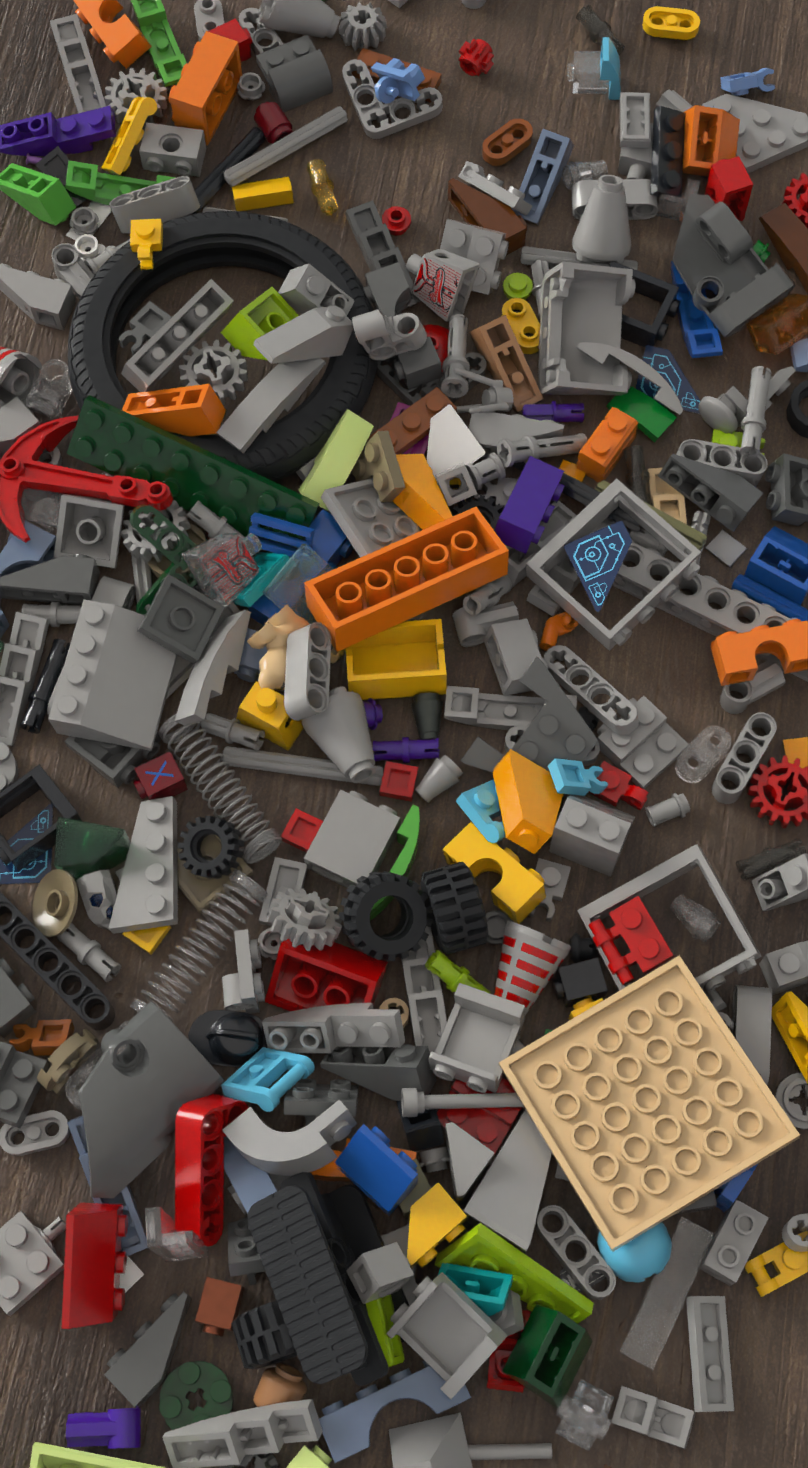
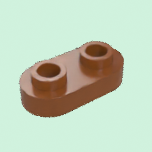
(505, 144)

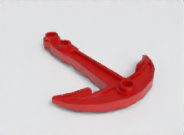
(22, 471)

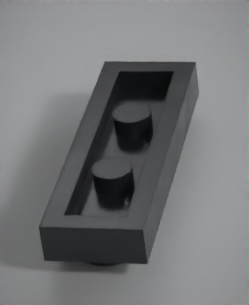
(667, 152)

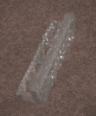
(167, 1242)

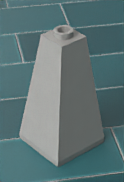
(513, 1186)

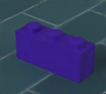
(529, 505)

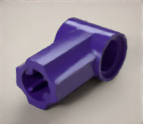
(112, 1429)

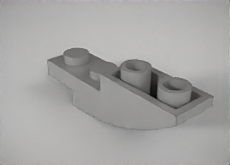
(334, 1026)

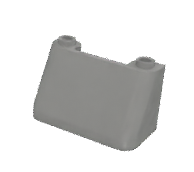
(577, 307)

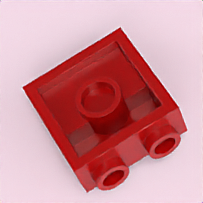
(484, 1124)

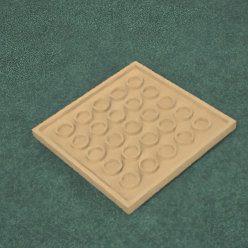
(648, 1102)

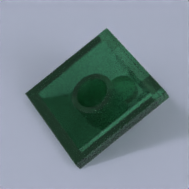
(88, 847)

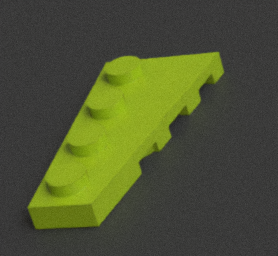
(534, 1283)

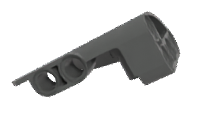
(719, 256)
(135, 1097)

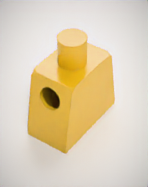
(266, 712)

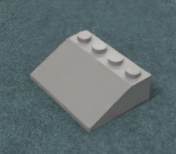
(112, 679)

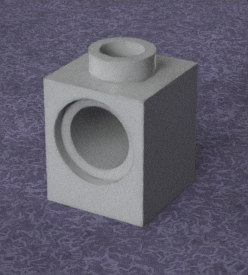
(380, 1272)

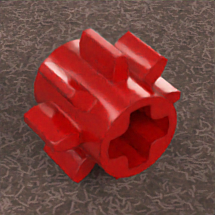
(476, 57)

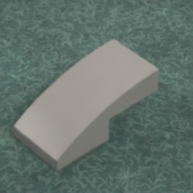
(653, 1417)

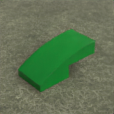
(651, 416)

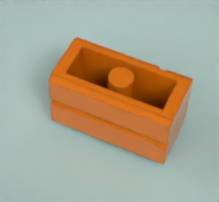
(607, 444)

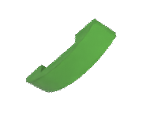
(164, 49)
(102, 187)
(409, 837)

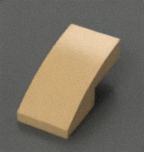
(666, 497)

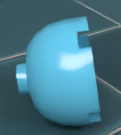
(639, 1257)

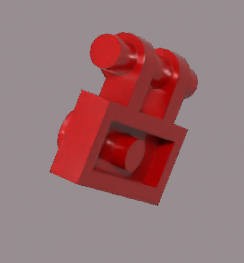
(641, 936)

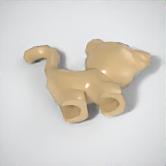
(274, 637)

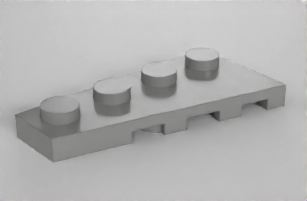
(150, 874)

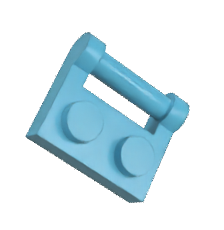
(481, 807)
(254, 1077)

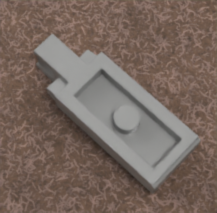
(492, 186)

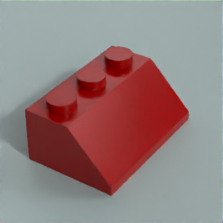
(323, 977)
(93, 1264)

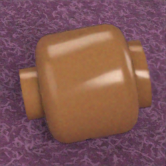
(280, 1385)

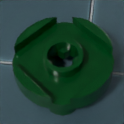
(189, 1378)

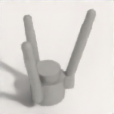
(493, 399)

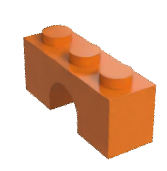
(122, 38)
(736, 652)

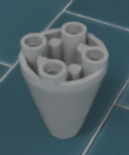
(299, 17)
(604, 225)
(344, 734)

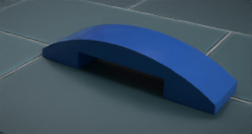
(696, 327)

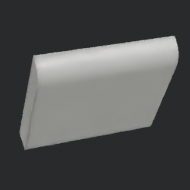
(726, 548)

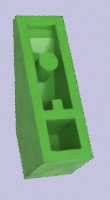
(37, 193)

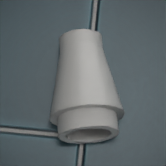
(440, 777)

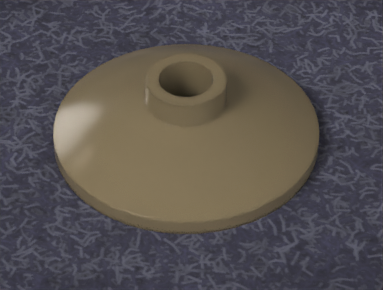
(55, 903)

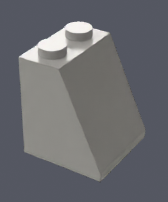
(591, 833)

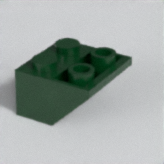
(548, 1354)

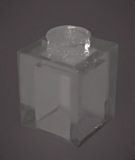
(585, 73)

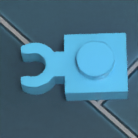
(573, 779)

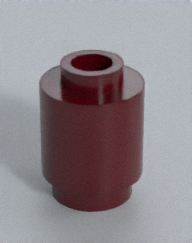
(272, 121)

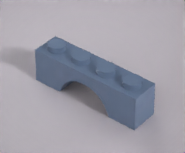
(21, 555)
(349, 1426)

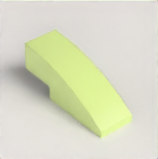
(337, 456)

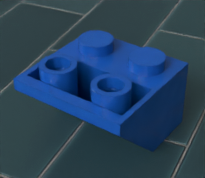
(781, 565)
(378, 1169)

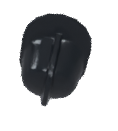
(227, 1037)

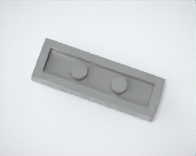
(709, 1354)

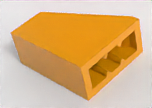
(526, 801)

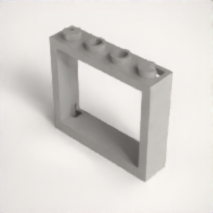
(583, 524)
(659, 877)

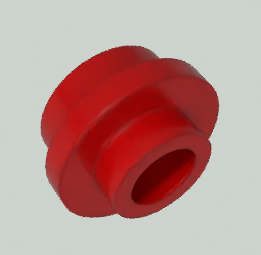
(400, 226)

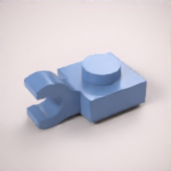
(741, 83)

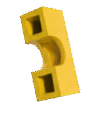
(519, 888)

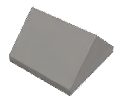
(467, 1160)

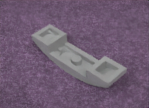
(664, 395)
(492, 710)

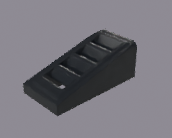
(423, 1130)

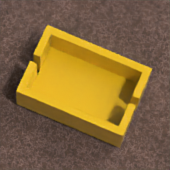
(399, 662)

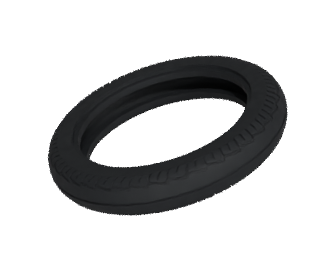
(220, 241)

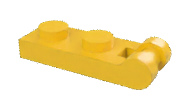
(129, 134)
(786, 1263)

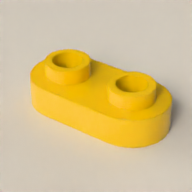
(671, 23)
(523, 323)

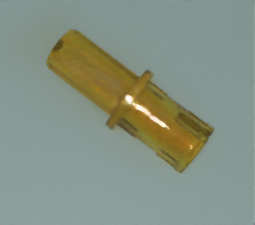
(322, 186)

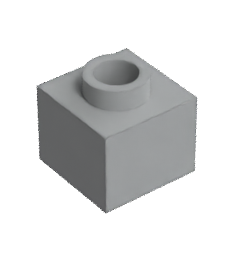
(466, 488)

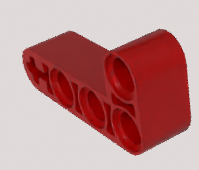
(201, 1164)

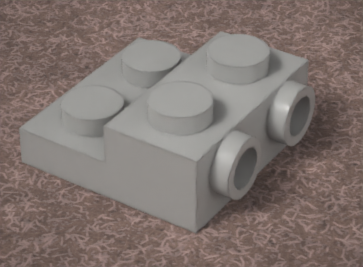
(478, 245)
(647, 749)

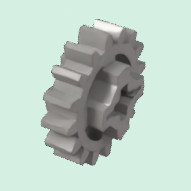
(135, 85)
(227, 365)
(168, 541)
(304, 919)

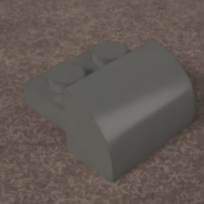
(295, 73)

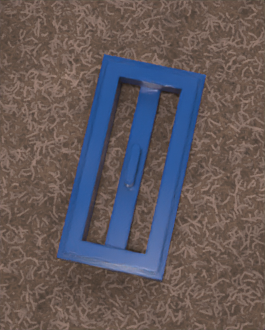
(276, 547)

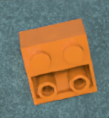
(708, 137)

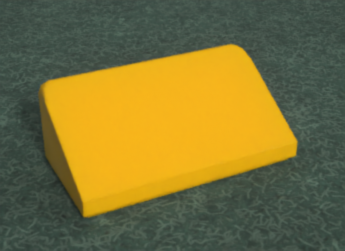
(263, 194)

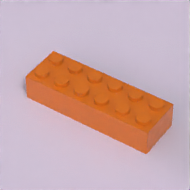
(407, 578)

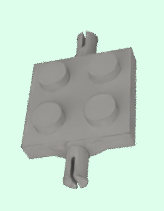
(26, 1260)

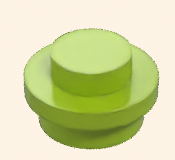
(517, 286)

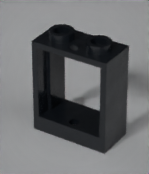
(656, 289)
(17, 793)

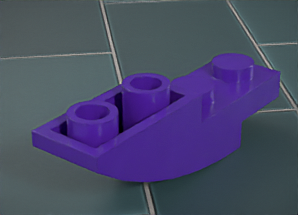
(44, 133)

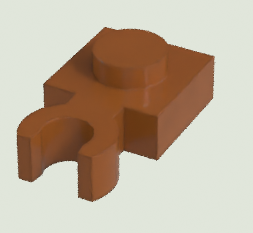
(43, 1038)

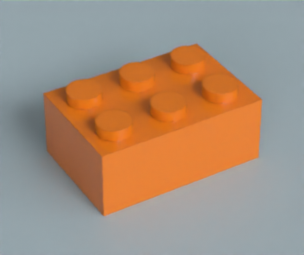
(207, 85)

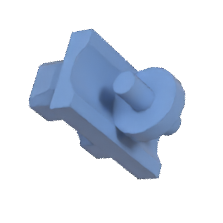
(397, 80)

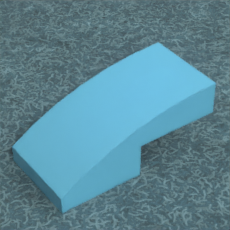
(610, 68)

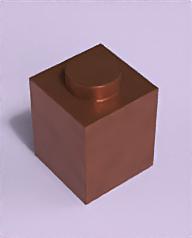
(219, 1306)

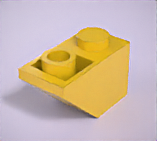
(431, 1221)

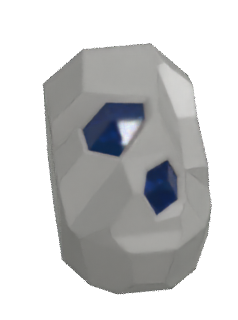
(98, 896)

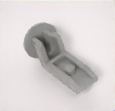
(730, 408)

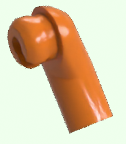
(555, 627)

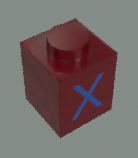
(159, 778)

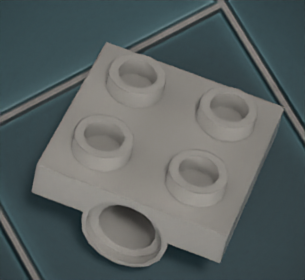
(244, 988)

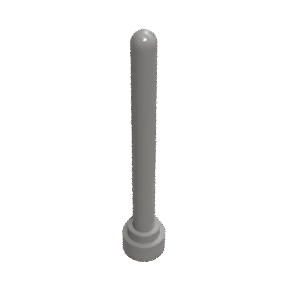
(416, 1102)

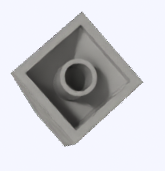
(89, 528)
(431, 1444)

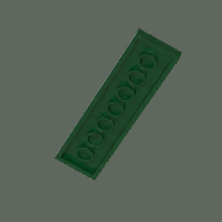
(138, 449)

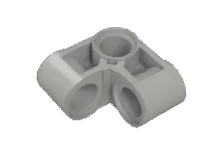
(386, 335)

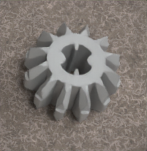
(362, 26)

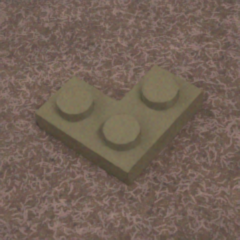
(381, 464)

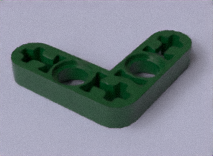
(173, 556)

